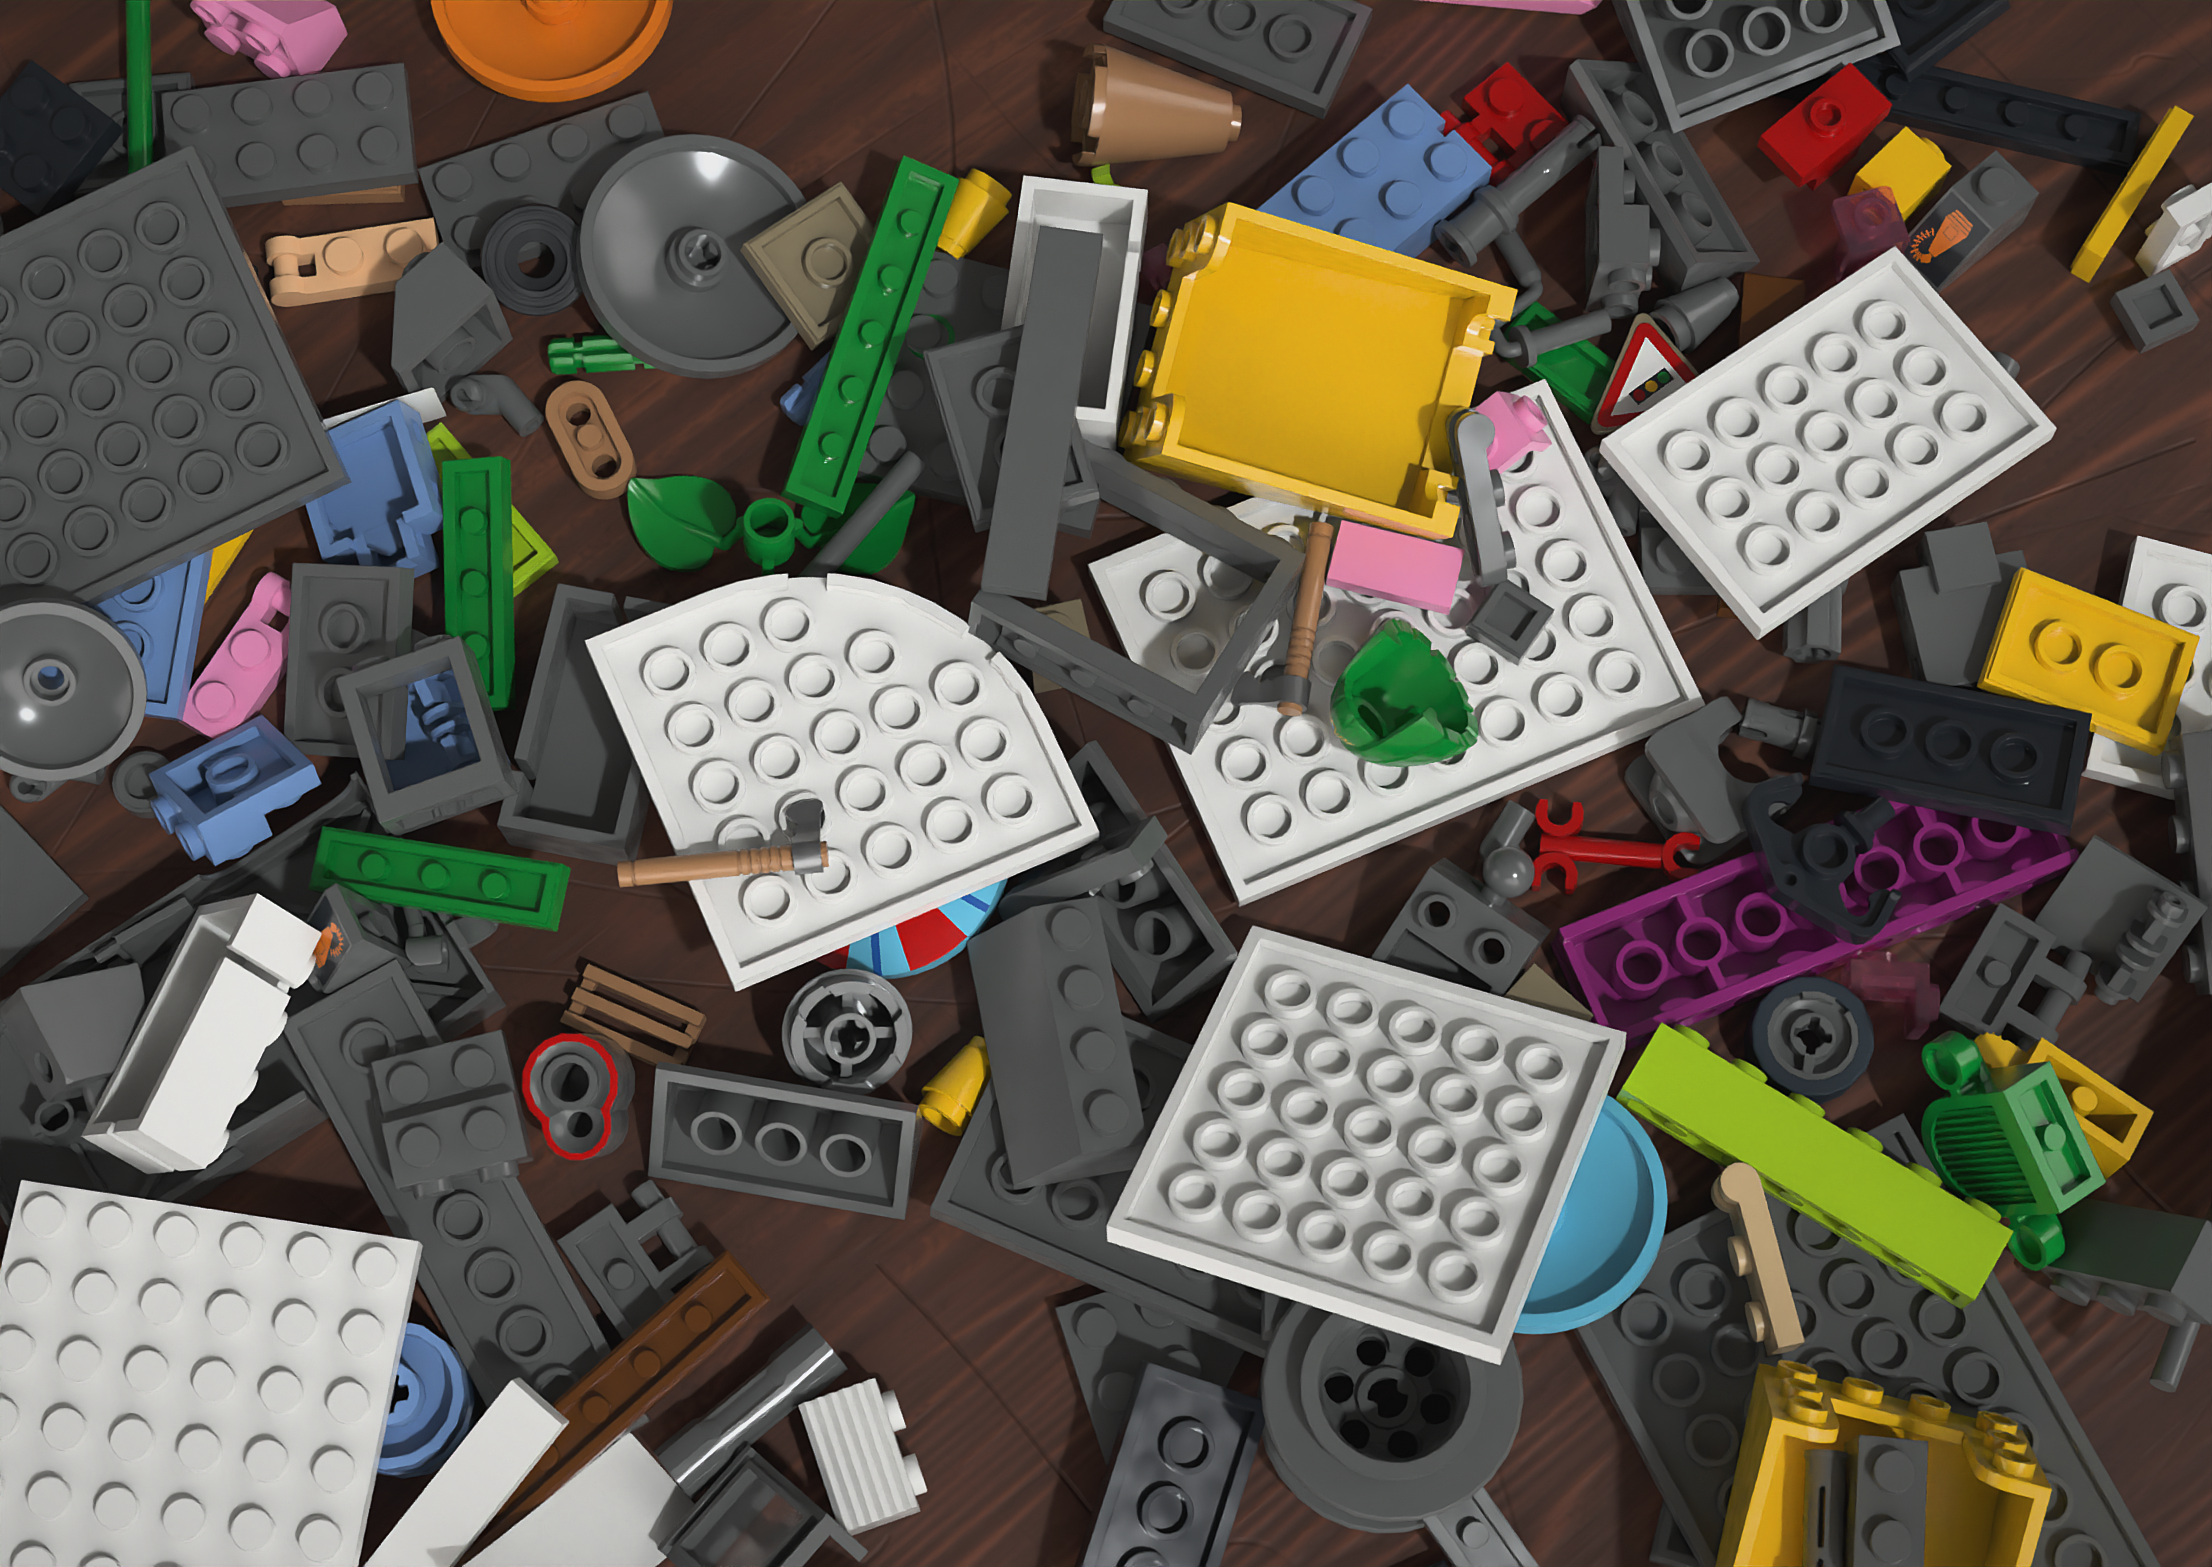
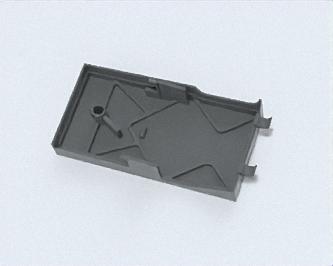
(44, 1138)

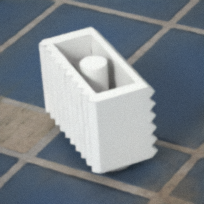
(861, 1456)

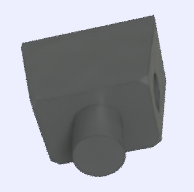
(76, 1030)

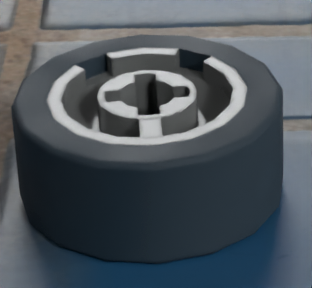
(1832, 1015)

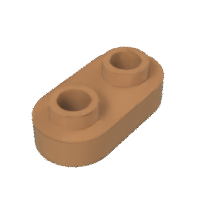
(592, 443)

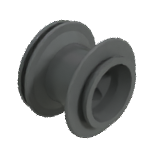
(1369, 1485)

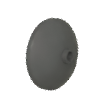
(72, 722)

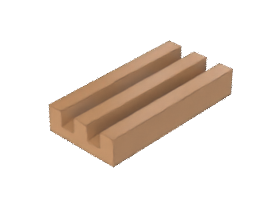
(584, 998)

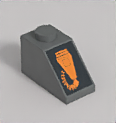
(1969, 221)
(354, 939)

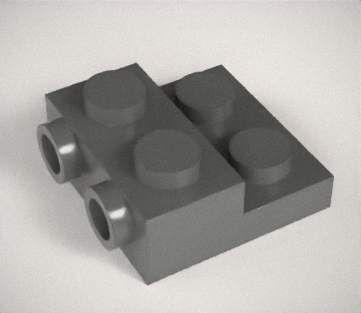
(1617, 238)
(452, 1115)

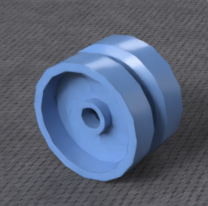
(438, 1410)

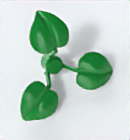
(688, 516)

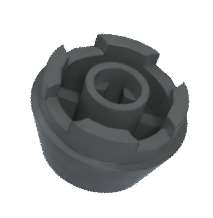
(847, 1031)

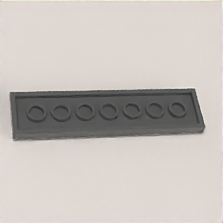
(484, 1245)

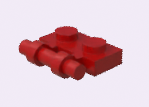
(1509, 114)

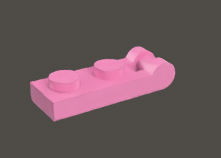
(244, 666)

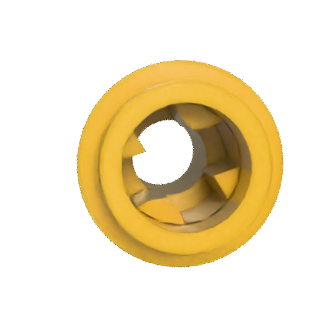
(973, 213)
(957, 1088)

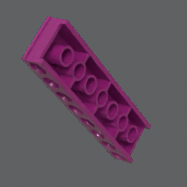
(1727, 942)

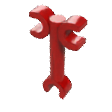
(1561, 847)

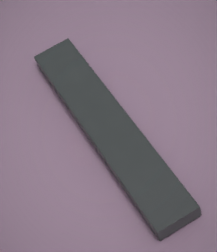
(1042, 413)

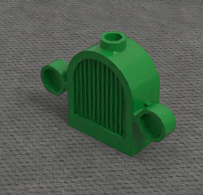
(2007, 1143)

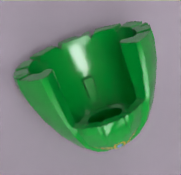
(1401, 701)

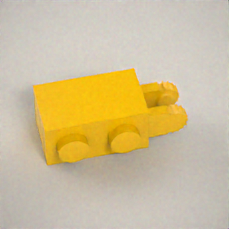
(2104, 1112)

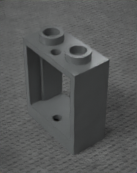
(445, 794)

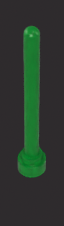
(139, 84)

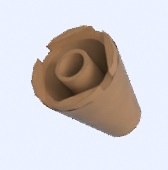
(1146, 112)

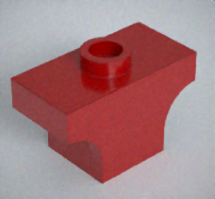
(1825, 128)

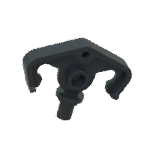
(1809, 866)

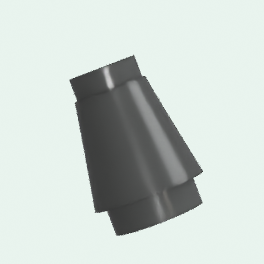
(1695, 312)

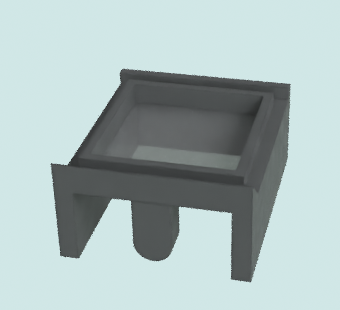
(753, 1521)

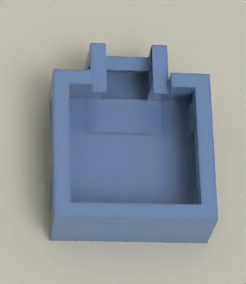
(392, 497)

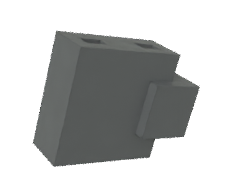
(1953, 603)

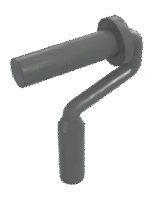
(1527, 344)

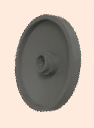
(667, 258)

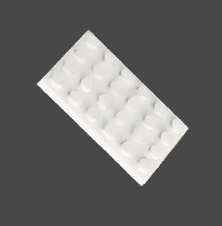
(1826, 441)

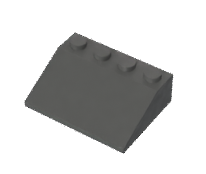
(1730, 53)

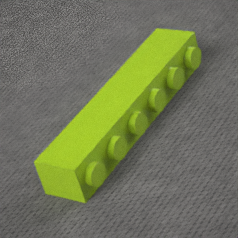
(1816, 1166)

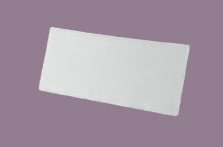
(601, 1518)

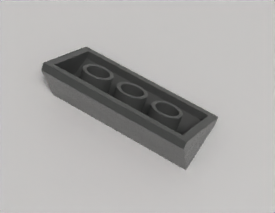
(1694, 221)
(1158, 925)
(784, 1140)

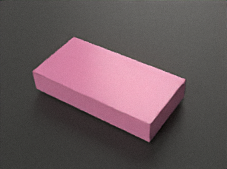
(1395, 567)

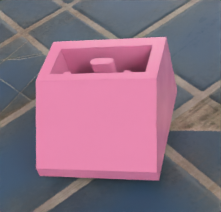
(279, 35)

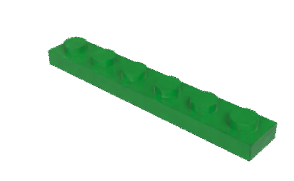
(869, 337)

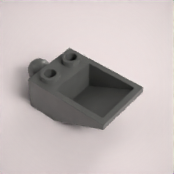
(1477, 912)

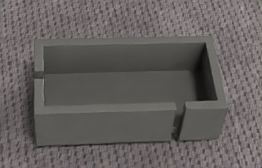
(587, 783)

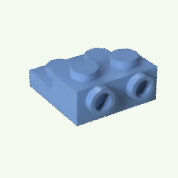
(227, 786)

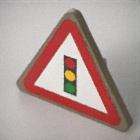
(1643, 376)

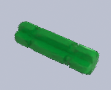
(594, 353)

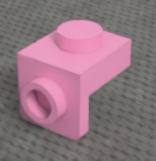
(1517, 428)

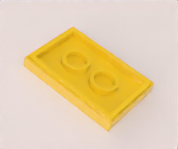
(2090, 658)

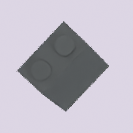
(443, 323)

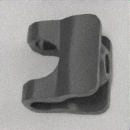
(1688, 787)

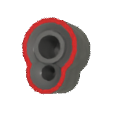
(580, 1093)

